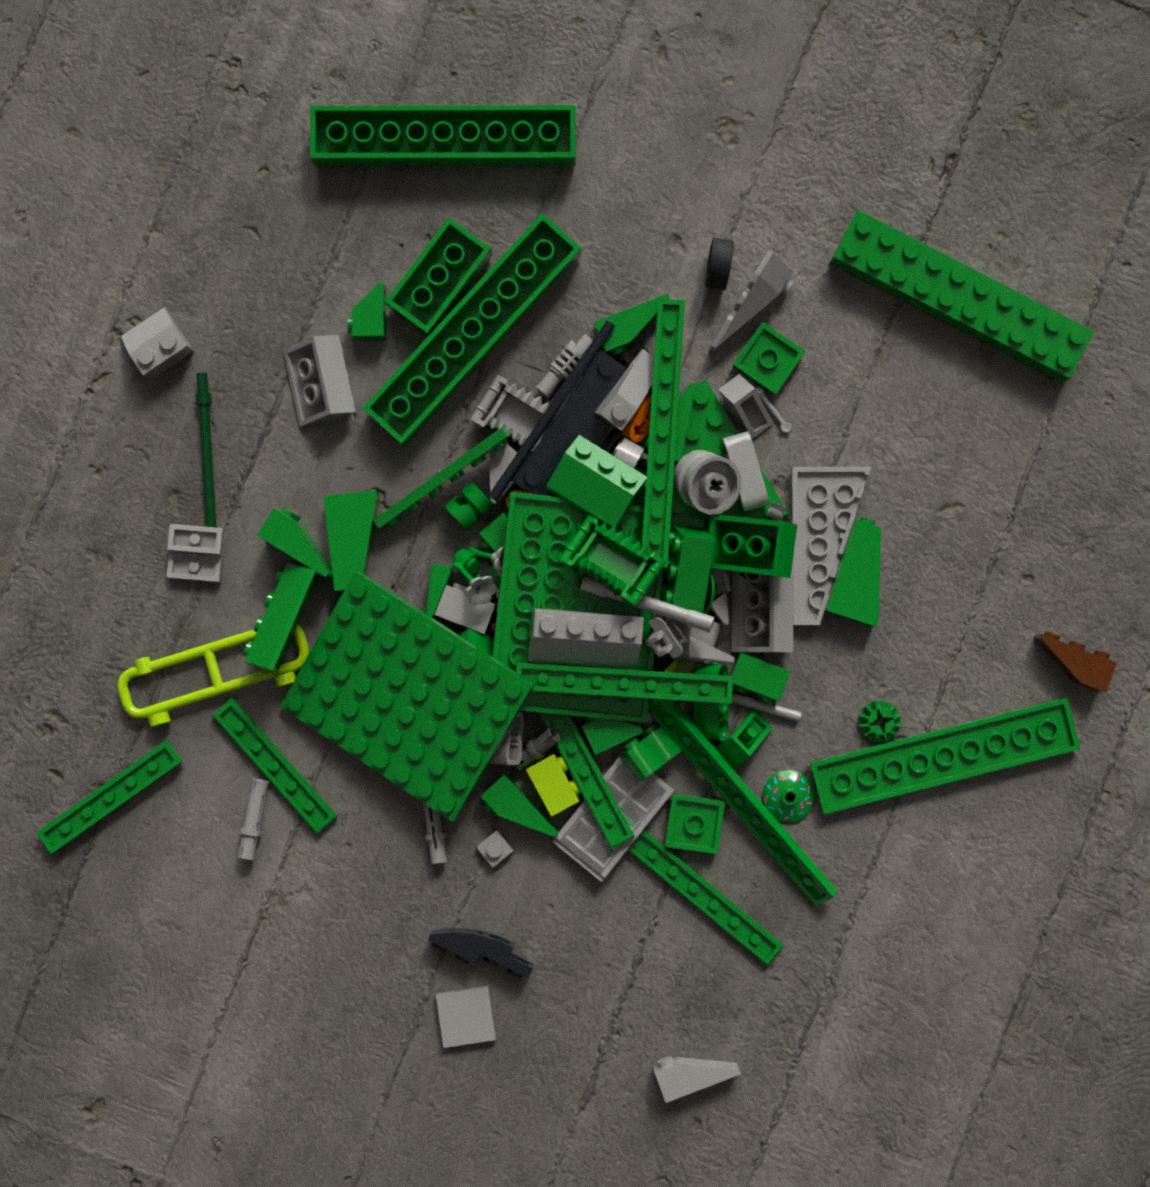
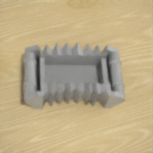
(511, 409)

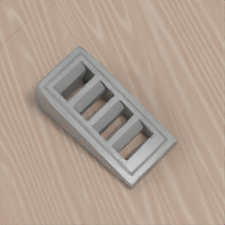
(703, 653)

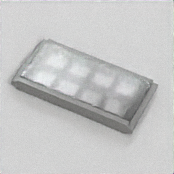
(638, 801)

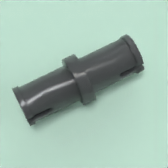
(537, 747)

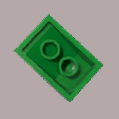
(292, 537)

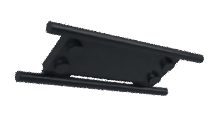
(574, 419)

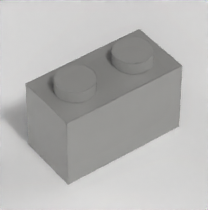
(456, 608)

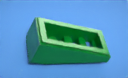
(439, 578)

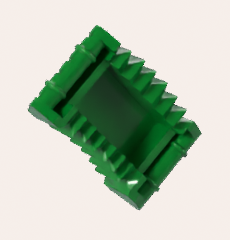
(613, 560)

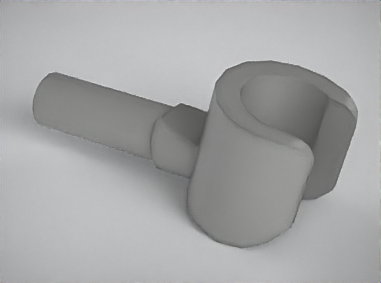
(776, 511)

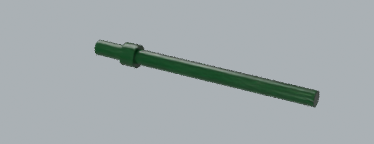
(203, 400)

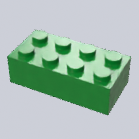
(439, 277)

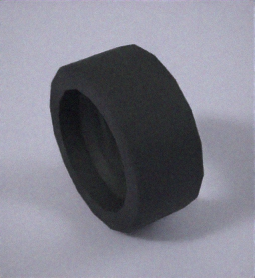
(719, 263)

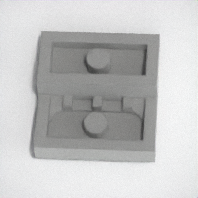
(195, 553)

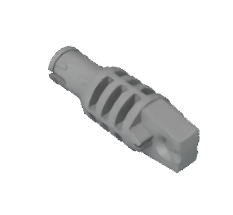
(563, 365)

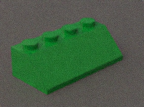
(281, 618)

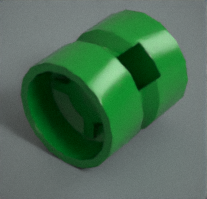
(469, 505)

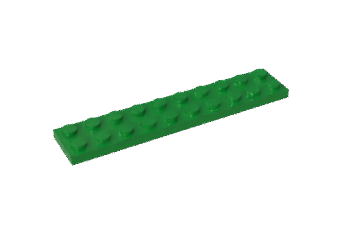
(944, 755)

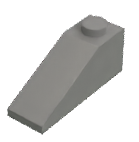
(628, 392)
(687, 1075)

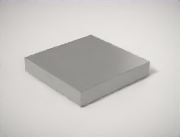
(466, 1016)

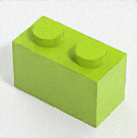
(553, 784)

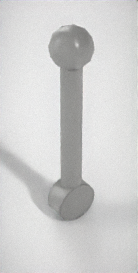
(785, 426)

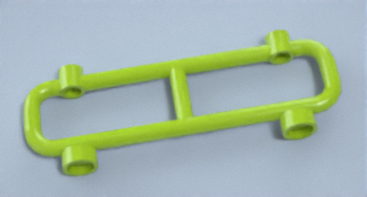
(158, 713)

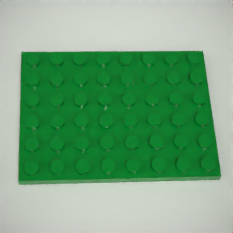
(534, 578)
(406, 695)

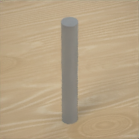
(766, 707)

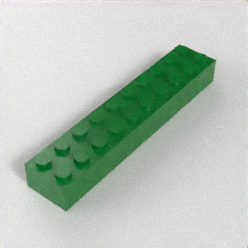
(443, 136)
(961, 297)
(473, 330)

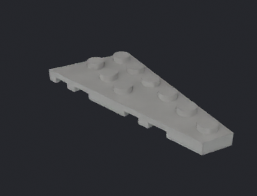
(824, 511)

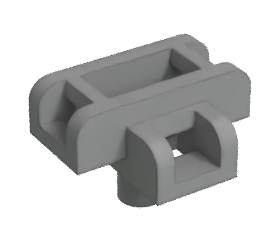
(667, 634)

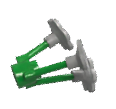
(481, 587)

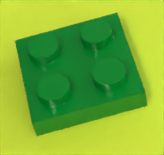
(768, 358)
(694, 823)

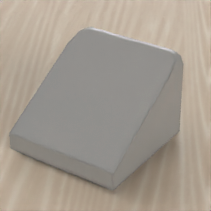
(720, 609)

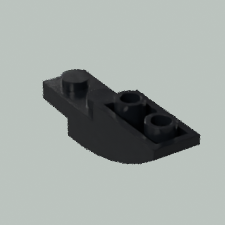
(471, 943)

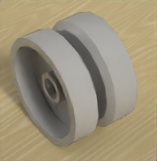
(706, 482)

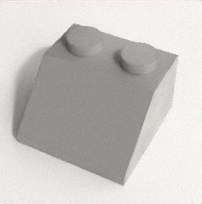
(156, 344)

